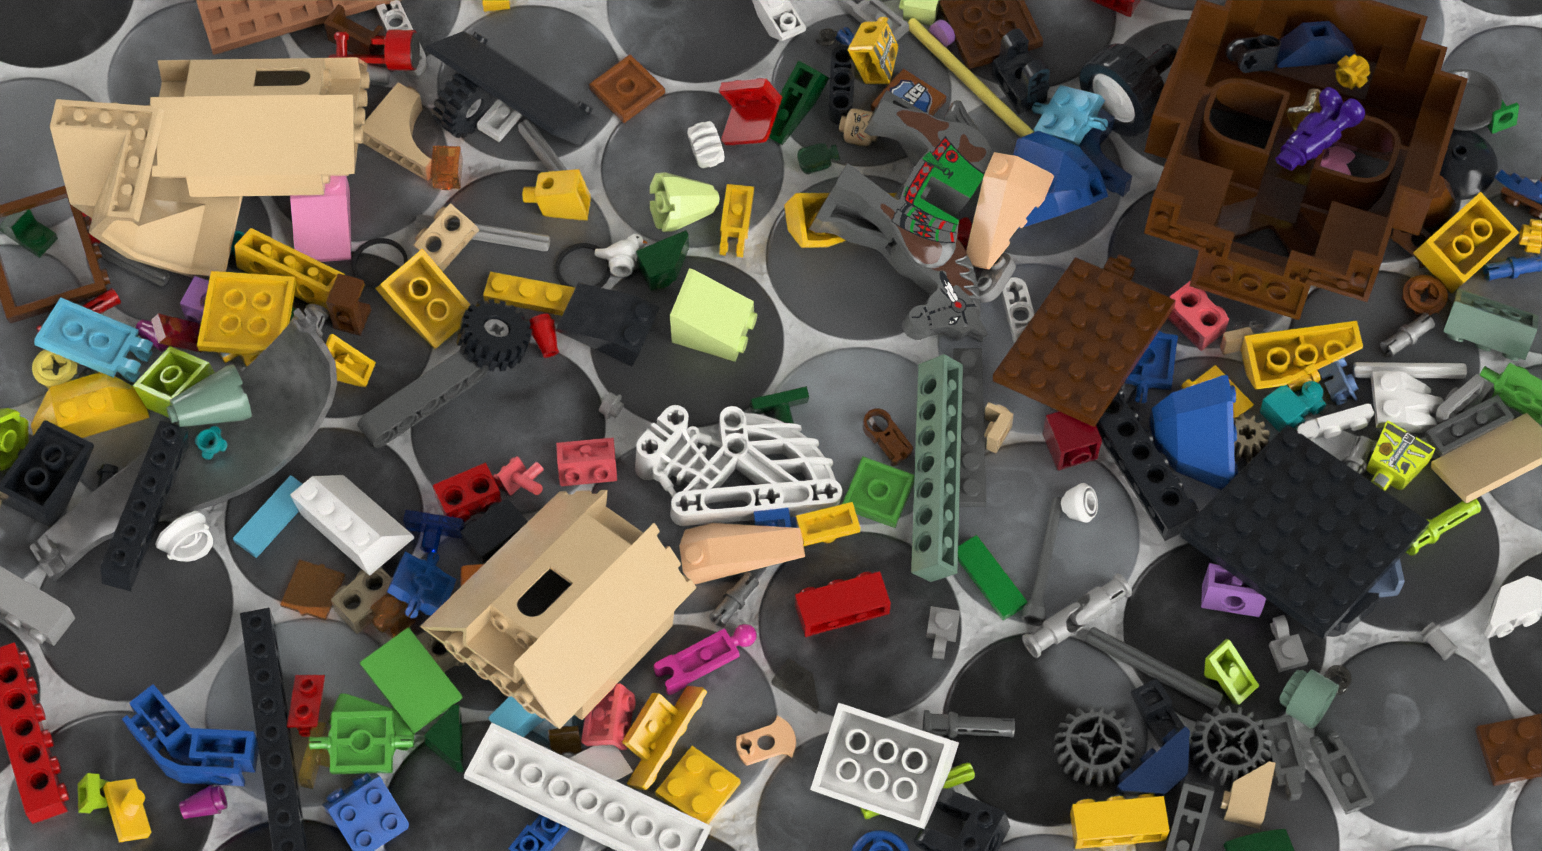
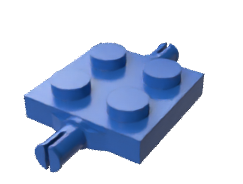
(1155, 366)
(421, 584)

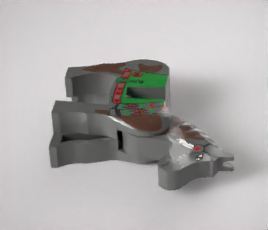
(920, 223)

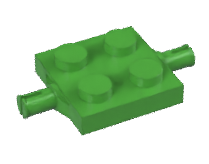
(1517, 389)
(361, 742)

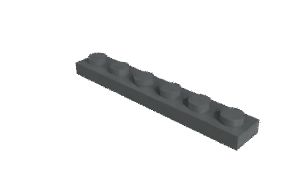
(972, 454)

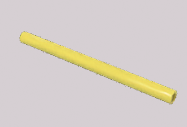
(968, 78)

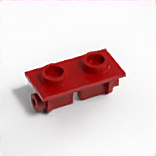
(306, 703)

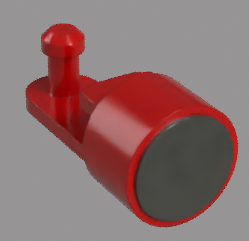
(400, 49)

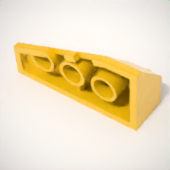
(800, 214)
(1287, 355)

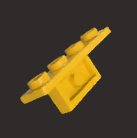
(657, 732)

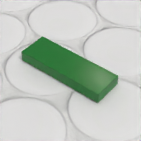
(990, 578)

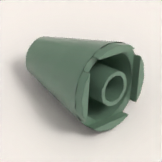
(211, 401)

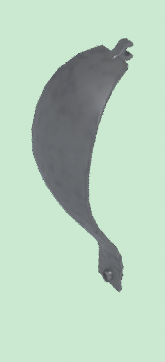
(288, 398)

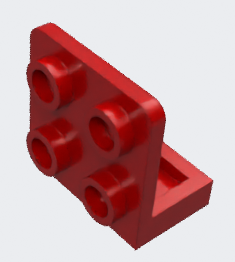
(752, 111)

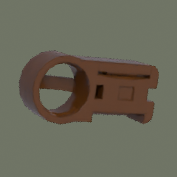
(891, 440)

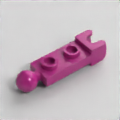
(703, 657)

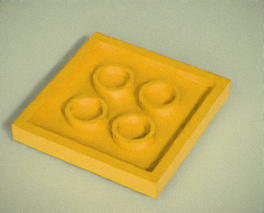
(245, 312)

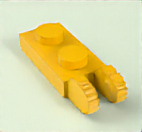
(736, 217)

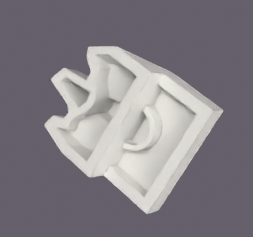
(1403, 401)

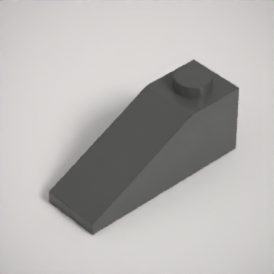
(1190, 816)

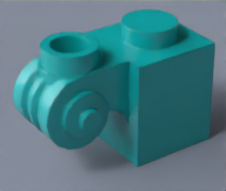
(1286, 407)

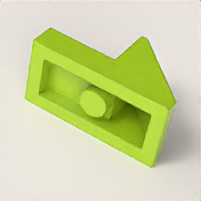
(1231, 672)

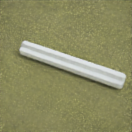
(1415, 370)

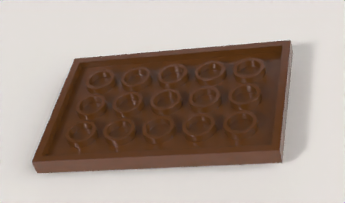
(1084, 341)

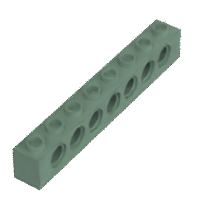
(937, 469)

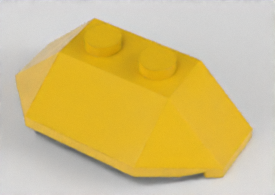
(90, 405)

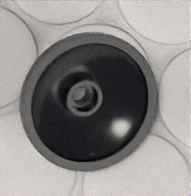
(1471, 171)

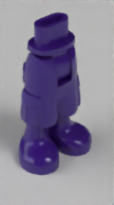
(1320, 130)

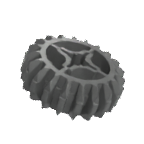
(1217, 726)
(1082, 743)

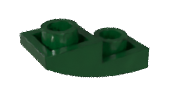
(1262, 841)

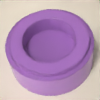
(942, 32)

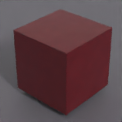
(1070, 440)

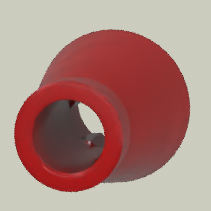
(545, 334)

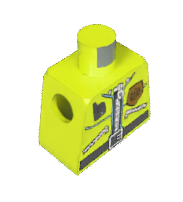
(1398, 457)

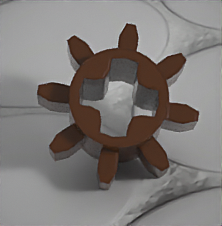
(1120, 266)

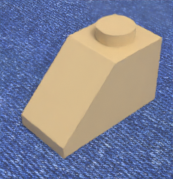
(1249, 797)

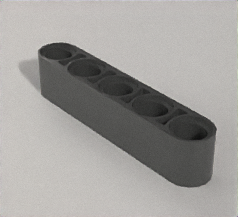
(420, 399)

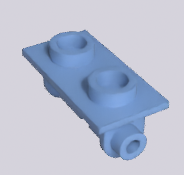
(1341, 385)

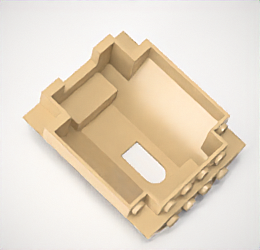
(260, 124)
(591, 634)

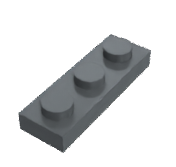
(1468, 425)

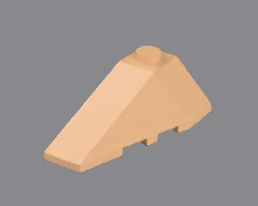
(1005, 200)
(731, 549)

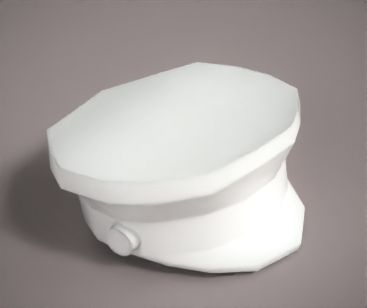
(186, 538)

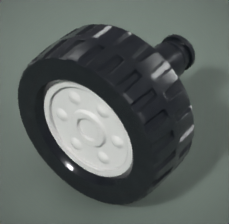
(1127, 84)

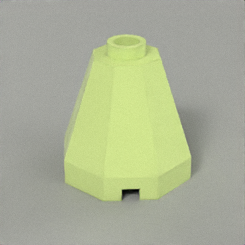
(680, 201)

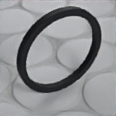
(369, 243)
(579, 246)

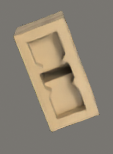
(452, 241)

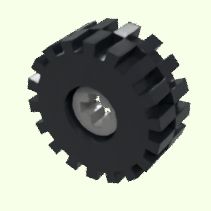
(461, 106)
(487, 347)

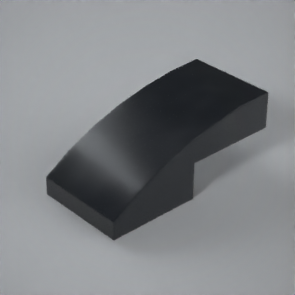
(1156, 710)

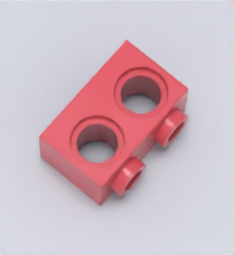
(1190, 319)

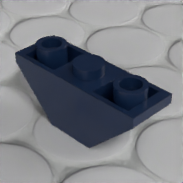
(1314, 45)
(1160, 768)

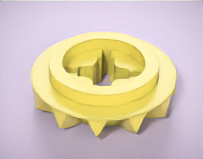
(44, 363)

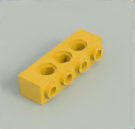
(266, 256)

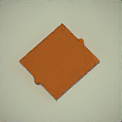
(312, 589)

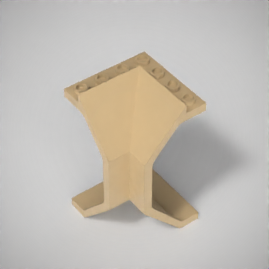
(148, 219)

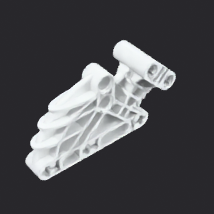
(673, 451)

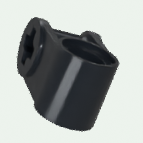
(1254, 53)

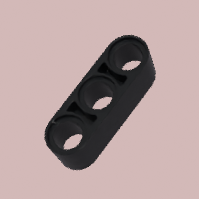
(841, 74)

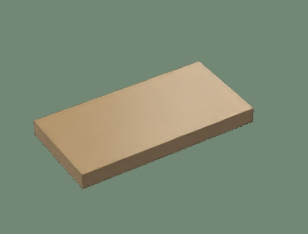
(1492, 458)

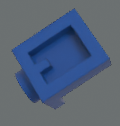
(774, 517)

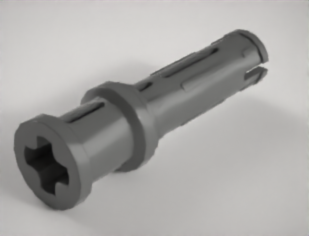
(952, 724)

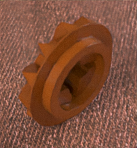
(1414, 289)

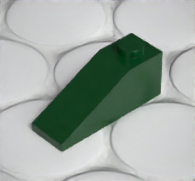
(798, 98)

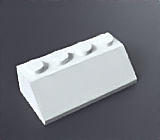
(351, 520)

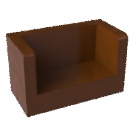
(359, 36)
(343, 305)

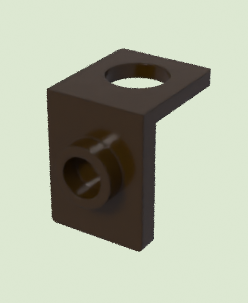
(565, 740)

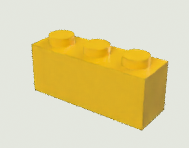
(1119, 821)

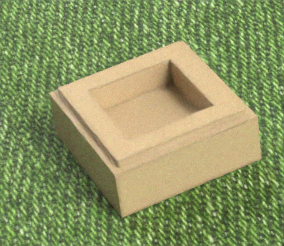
(1233, 340)

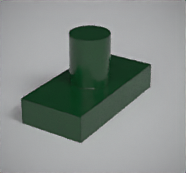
(780, 403)

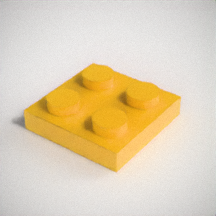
(698, 786)

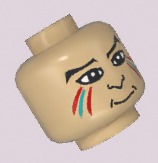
(854, 126)

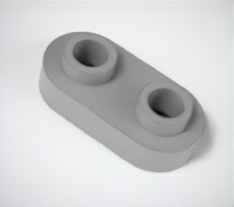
(994, 280)

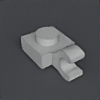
(942, 628)
(1286, 649)

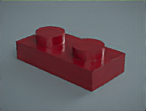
(176, 332)

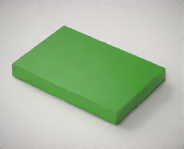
(411, 680)

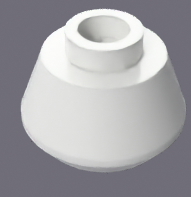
(1080, 503)

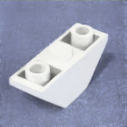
(779, 18)
(1515, 605)

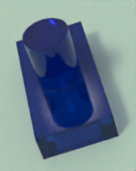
(432, 527)

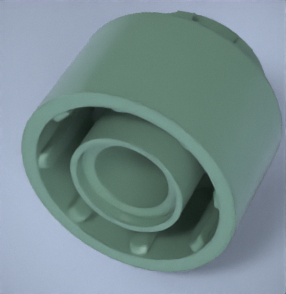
(1308, 696)

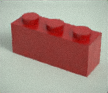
(842, 603)

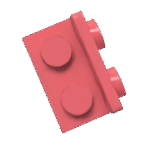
(586, 462)
(610, 719)

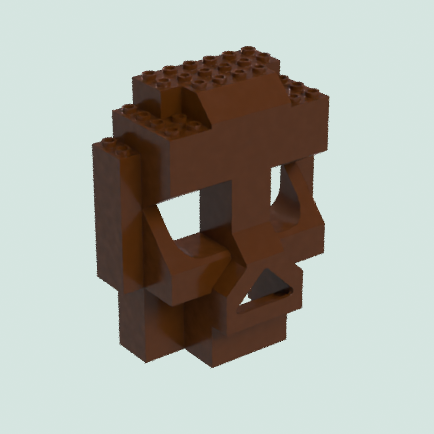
(1324, 218)

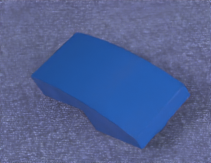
(1521, 186)
(539, 836)

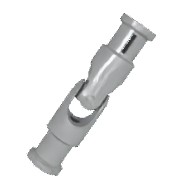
(1080, 613)

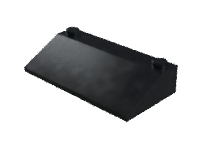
(515, 86)

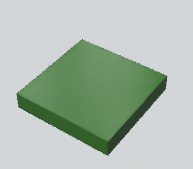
(879, 491)

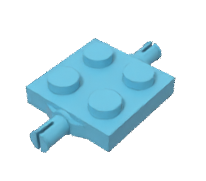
(1070, 114)

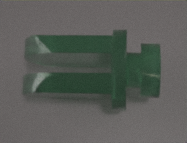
(817, 157)

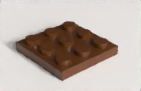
(983, 24)

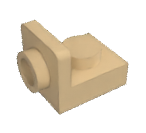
(999, 426)

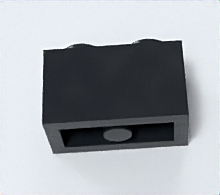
(492, 530)

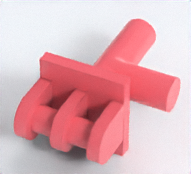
(516, 476)

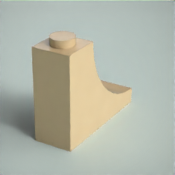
(391, 130)

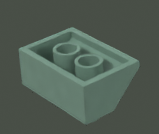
(1491, 325)

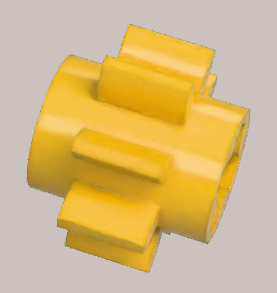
(1352, 71)
(1531, 236)

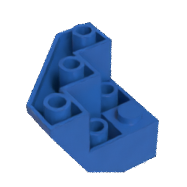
(1075, 179)
(1198, 431)

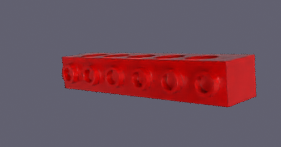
(37, 803)

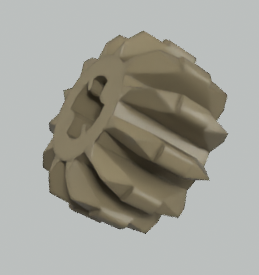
(1250, 437)

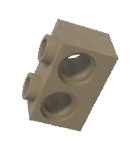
(359, 592)

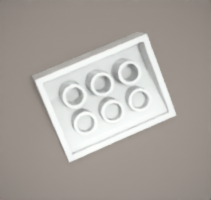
(883, 765)

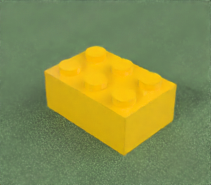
(1466, 242)

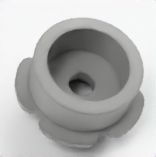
(611, 406)

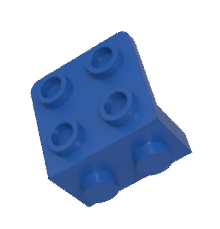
(366, 813)

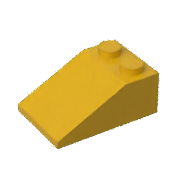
(425, 299)

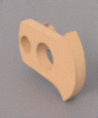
(780, 732)

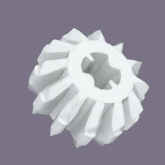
(706, 144)

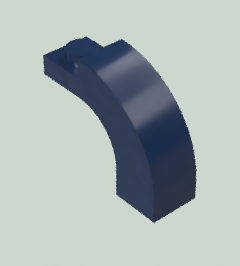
(1114, 177)

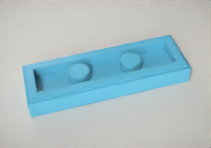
(269, 519)

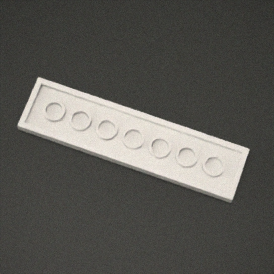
(580, 796)

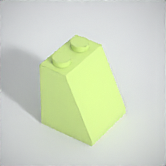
(711, 317)

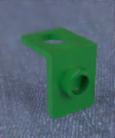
(1504, 118)

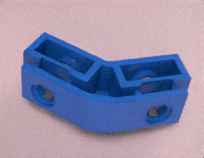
(197, 753)

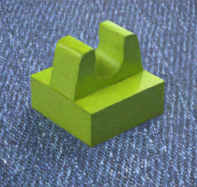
(89, 793)

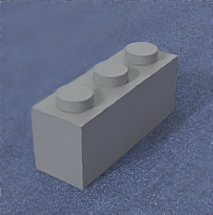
(32, 609)

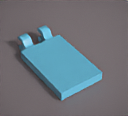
(93, 340)

